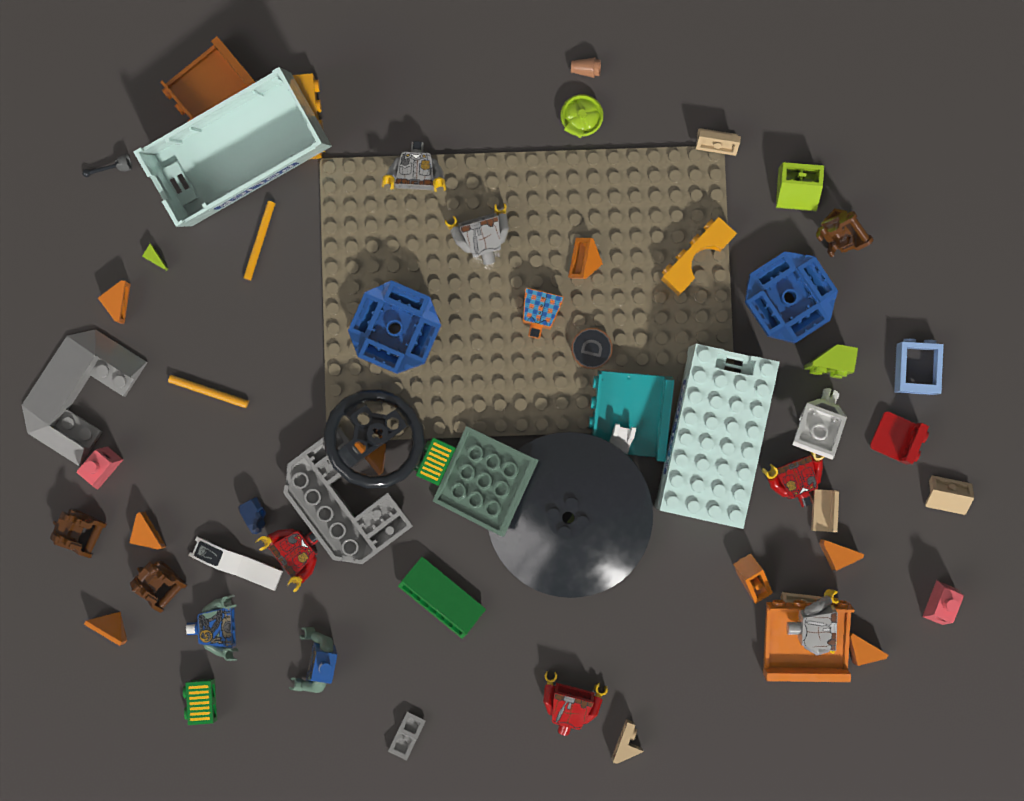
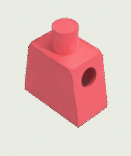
(99, 467)
(943, 604)

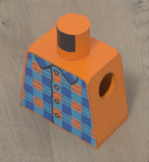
(540, 310)

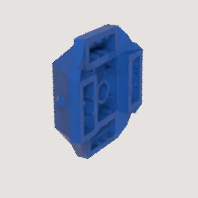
(811, 293)
(388, 306)

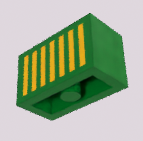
(435, 461)
(200, 701)

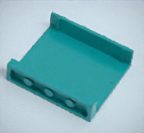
(633, 402)

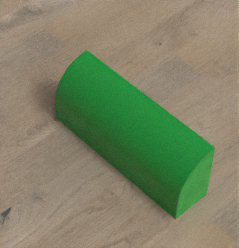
(442, 597)

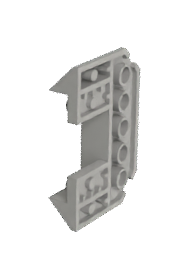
(49, 401)
(329, 517)

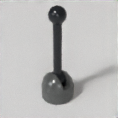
(122, 163)

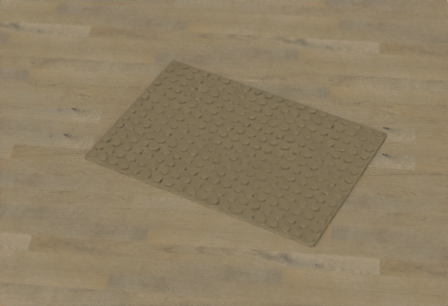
(483, 364)

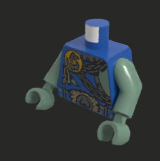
(216, 628)
(321, 663)

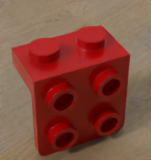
(899, 438)

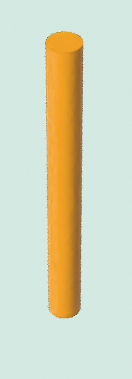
(259, 240)
(208, 391)

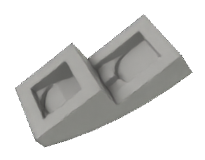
(406, 736)

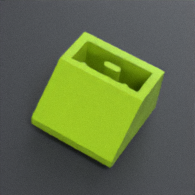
(799, 186)
(836, 361)

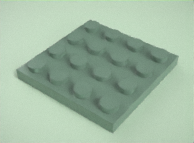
(485, 481)

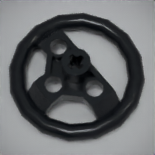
(346, 457)

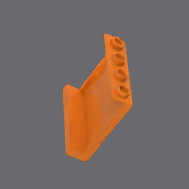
(207, 81)
(789, 660)

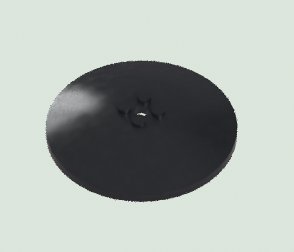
(610, 522)

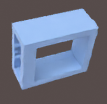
(900, 370)

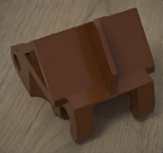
(841, 234)
(69, 529)
(151, 578)

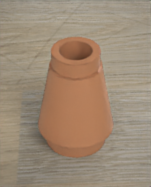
(588, 67)

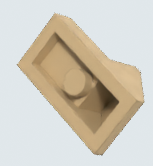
(624, 749)

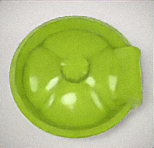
(581, 115)

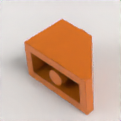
(753, 578)

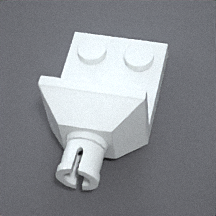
(821, 425)

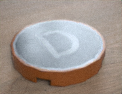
(591, 348)

